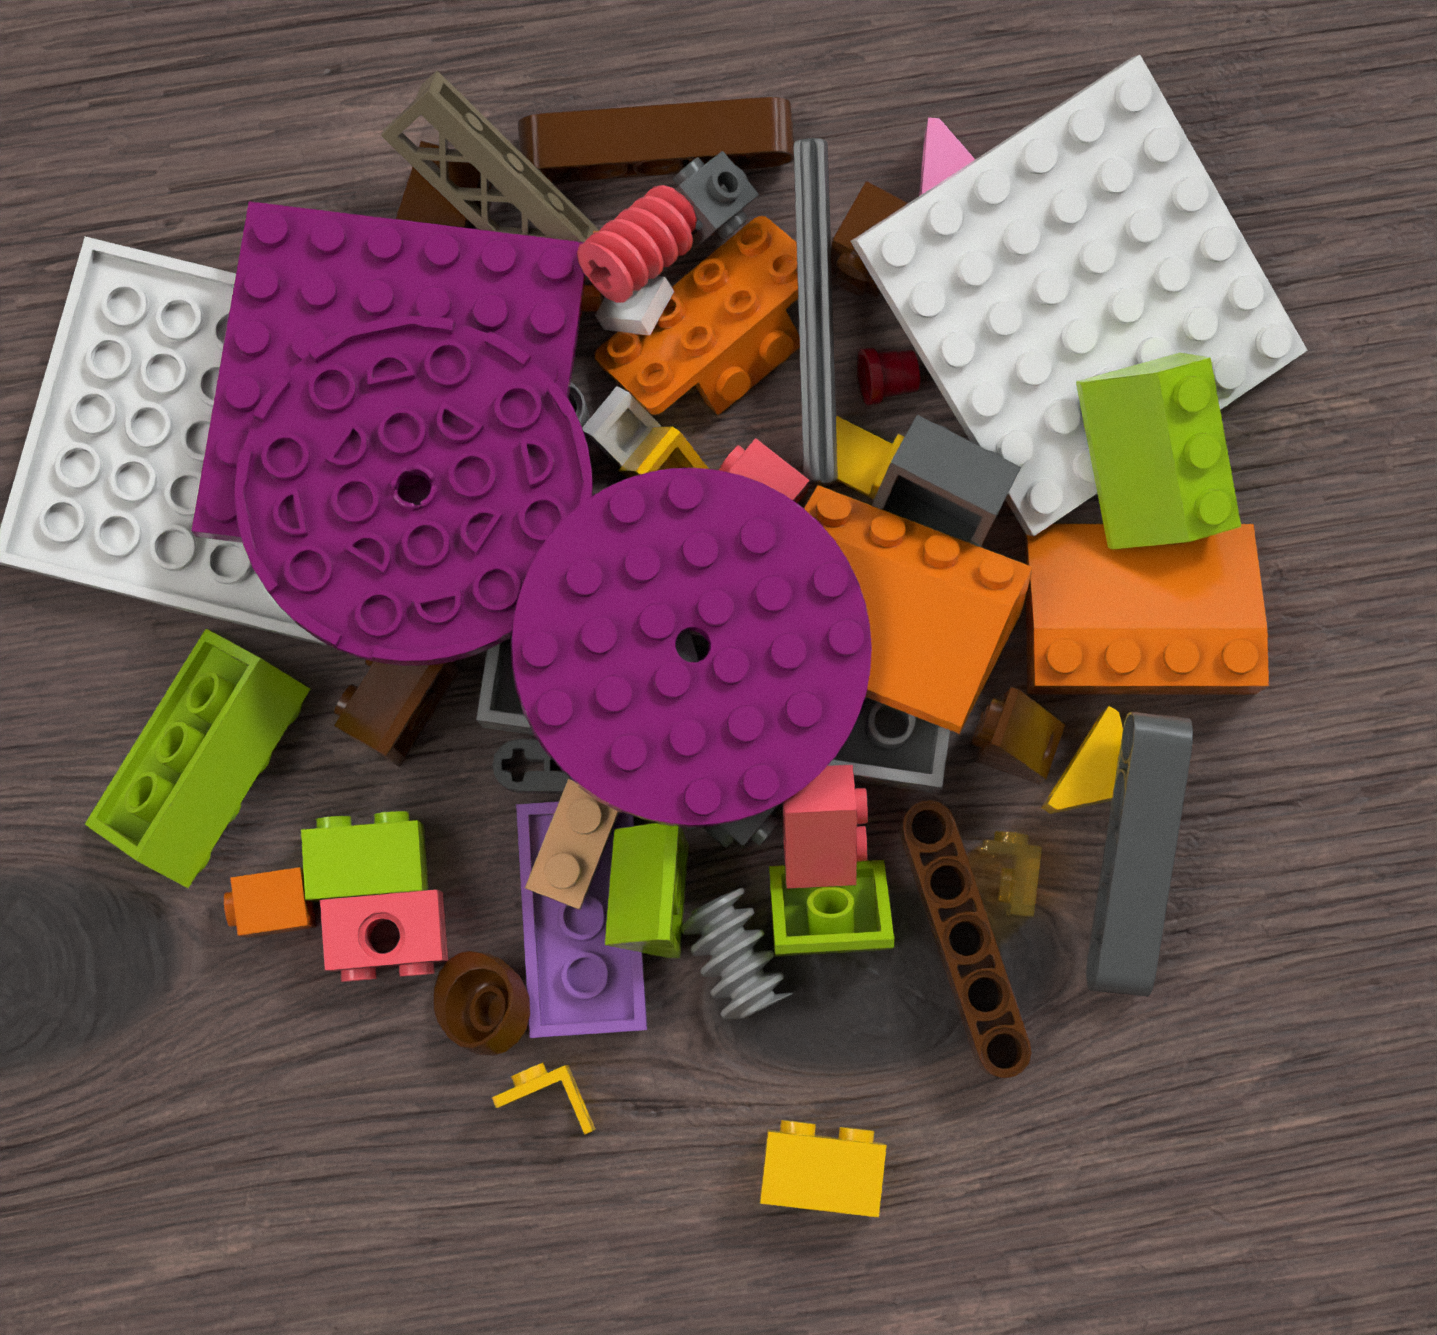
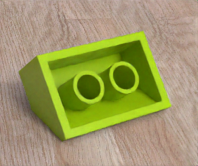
(1159, 452)

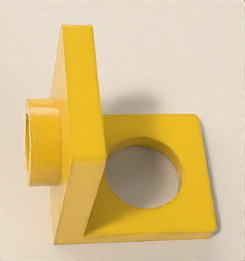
(862, 457)
(537, 1079)

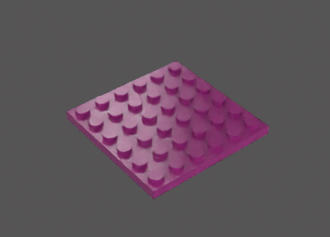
(327, 271)

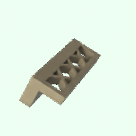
(493, 157)

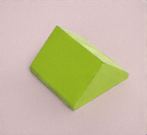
(647, 889)
(832, 916)

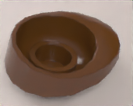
(481, 1003)

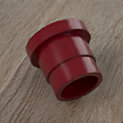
(886, 374)

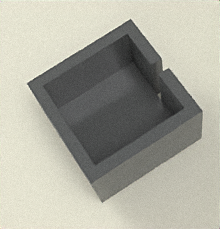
(946, 482)

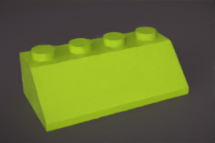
(197, 758)

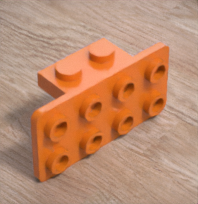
(719, 327)

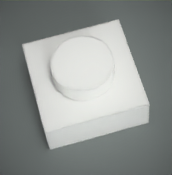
(640, 311)
(619, 425)

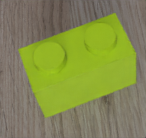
(364, 859)

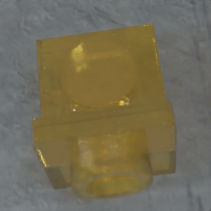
(1020, 883)

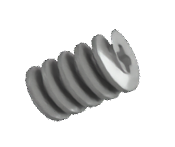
(733, 956)

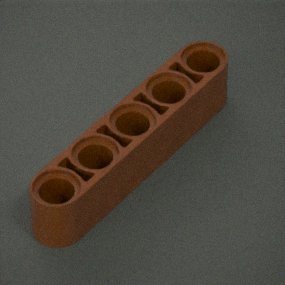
(657, 138)
(986, 960)

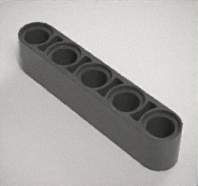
(1139, 853)

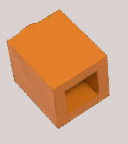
(269, 903)

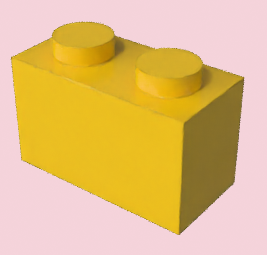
(823, 1170)

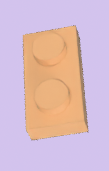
(572, 847)

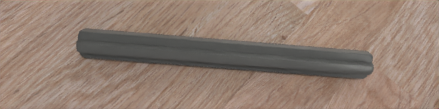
(815, 310)

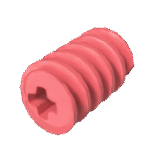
(638, 243)

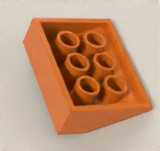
(931, 606)
(1145, 615)

